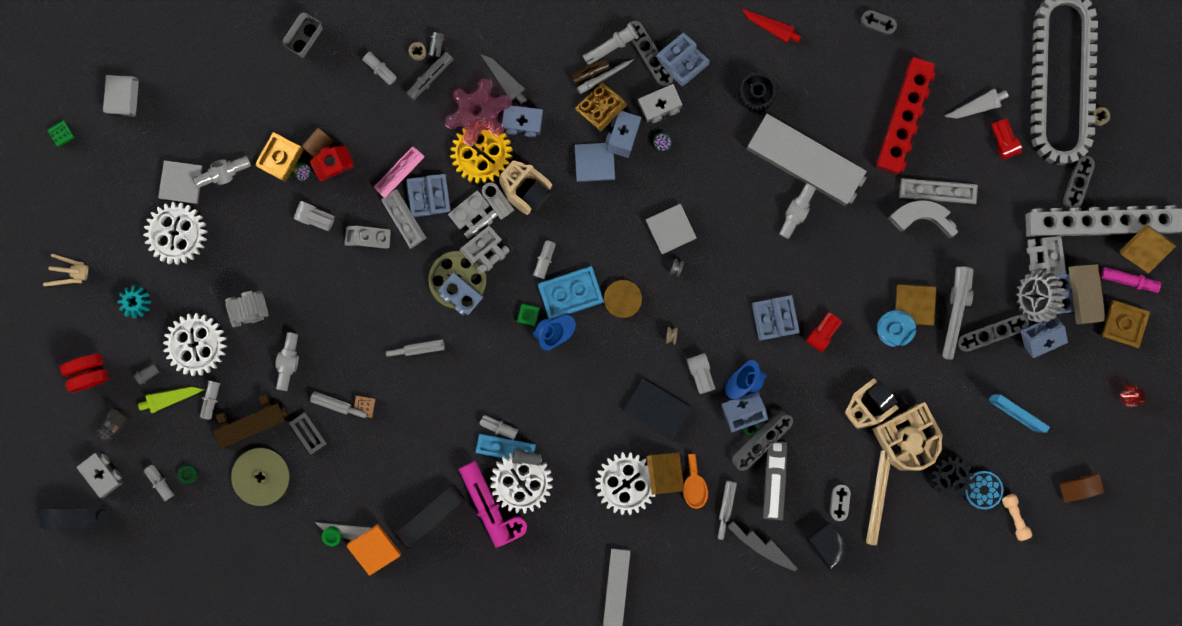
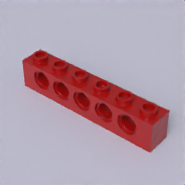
(926, 72)

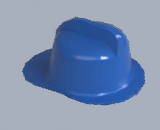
(555, 331)
(746, 379)

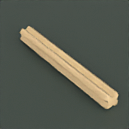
(878, 499)

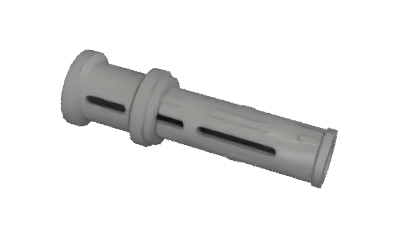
(618, 40)

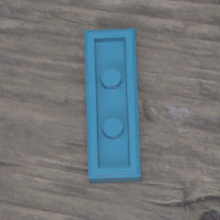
(500, 447)

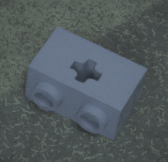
(532, 117)
(629, 126)
(1044, 337)
(744, 411)

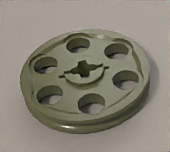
(466, 274)

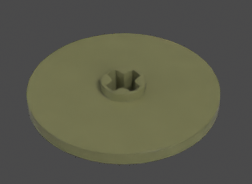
(271, 466)

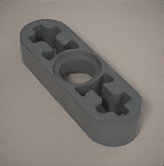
(1079, 197)

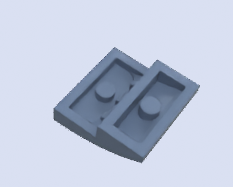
(682, 59)
(594, 162)
(428, 195)
(775, 317)

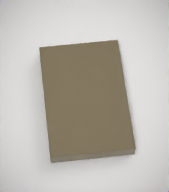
(1087, 294)

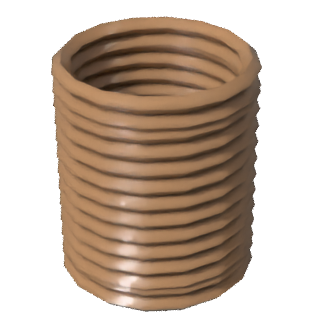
(317, 142)

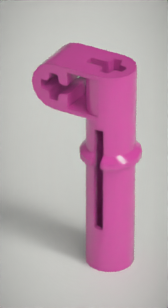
(497, 530)

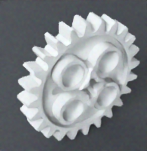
(192, 236)
(177, 348)
(615, 468)
(507, 491)

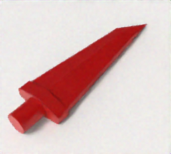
(775, 27)

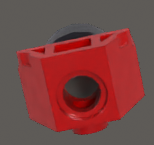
(332, 162)

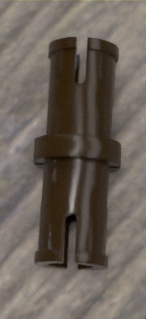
(590, 71)

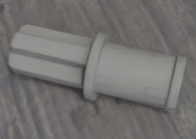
(379, 68)
(544, 259)
(209, 400)
(498, 427)
(158, 482)

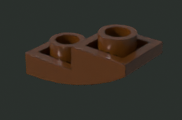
(1082, 488)

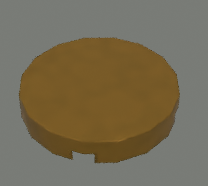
(622, 299)

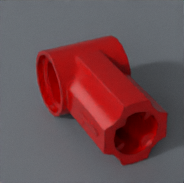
(1008, 144)
(821, 336)

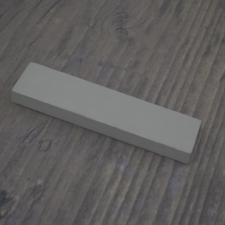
(938, 191)
(616, 587)

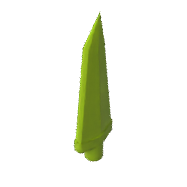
(163, 399)

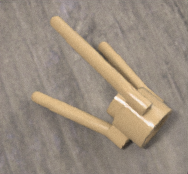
(78, 272)

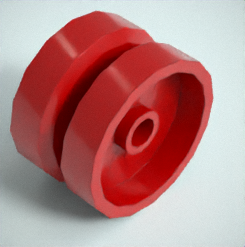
(84, 372)

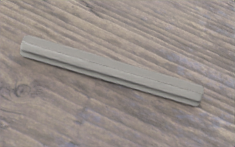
(957, 312)

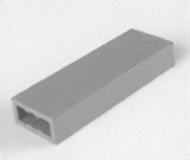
(807, 160)

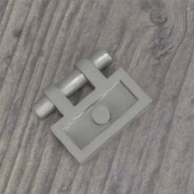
(468, 210)
(480, 245)
(1052, 255)

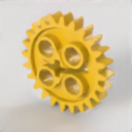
(470, 166)

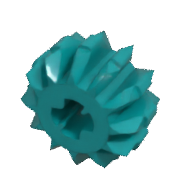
(139, 297)

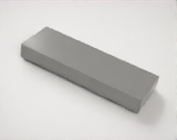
(403, 218)

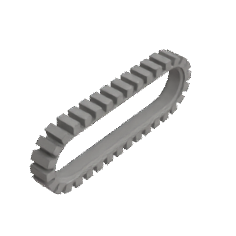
(1087, 49)

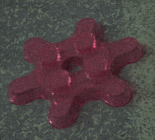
(486, 119)

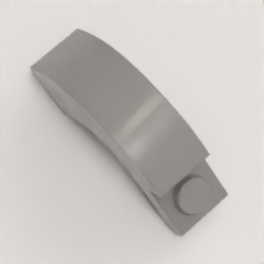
(923, 210)

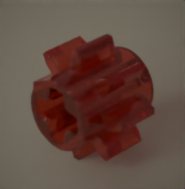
(1132, 396)

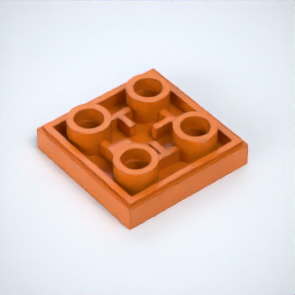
(373, 549)

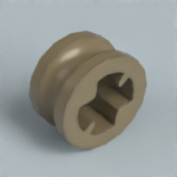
(416, 57)
(1106, 113)
(671, 335)

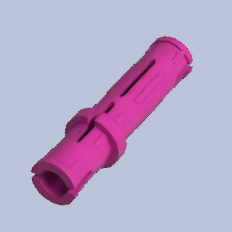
(1139, 282)

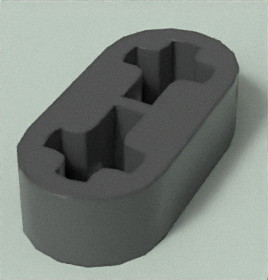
(877, 27)

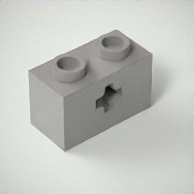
(665, 95)
(91, 470)

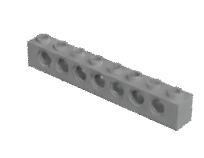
(1036, 228)

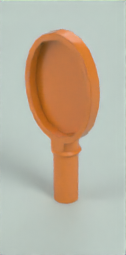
(695, 487)

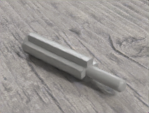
(418, 348)
(335, 404)
(726, 507)

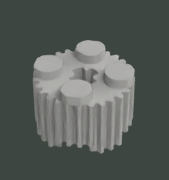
(247, 309)

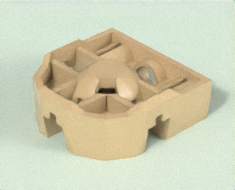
(917, 443)

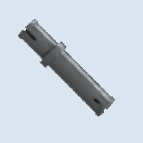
(429, 76)

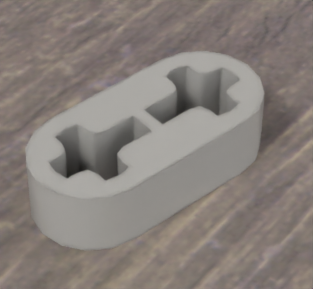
(844, 504)

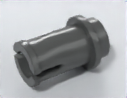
(436, 43)
(147, 373)

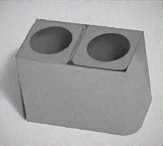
(298, 27)
(120, 95)

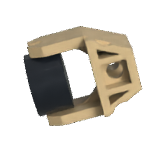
(514, 177)
(880, 395)

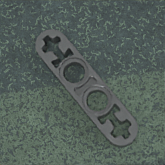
(647, 55)
(992, 333)
(764, 443)

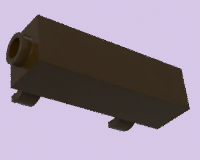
(251, 425)

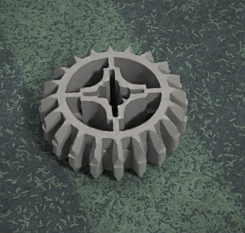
(1036, 307)

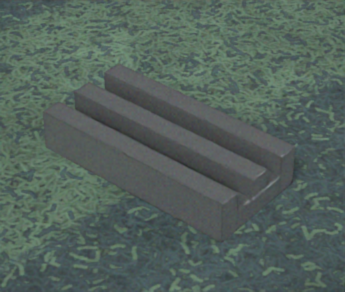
(315, 430)

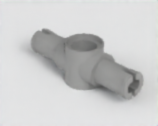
(221, 172)
(797, 211)
(287, 361)

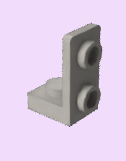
(367, 237)

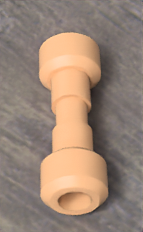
(1022, 532)

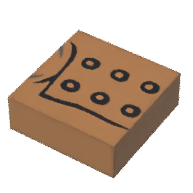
(365, 404)

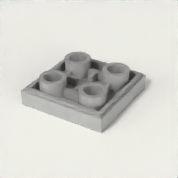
(178, 182)
(671, 229)

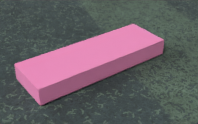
(399, 172)

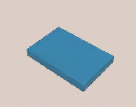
(570, 293)
(1018, 413)

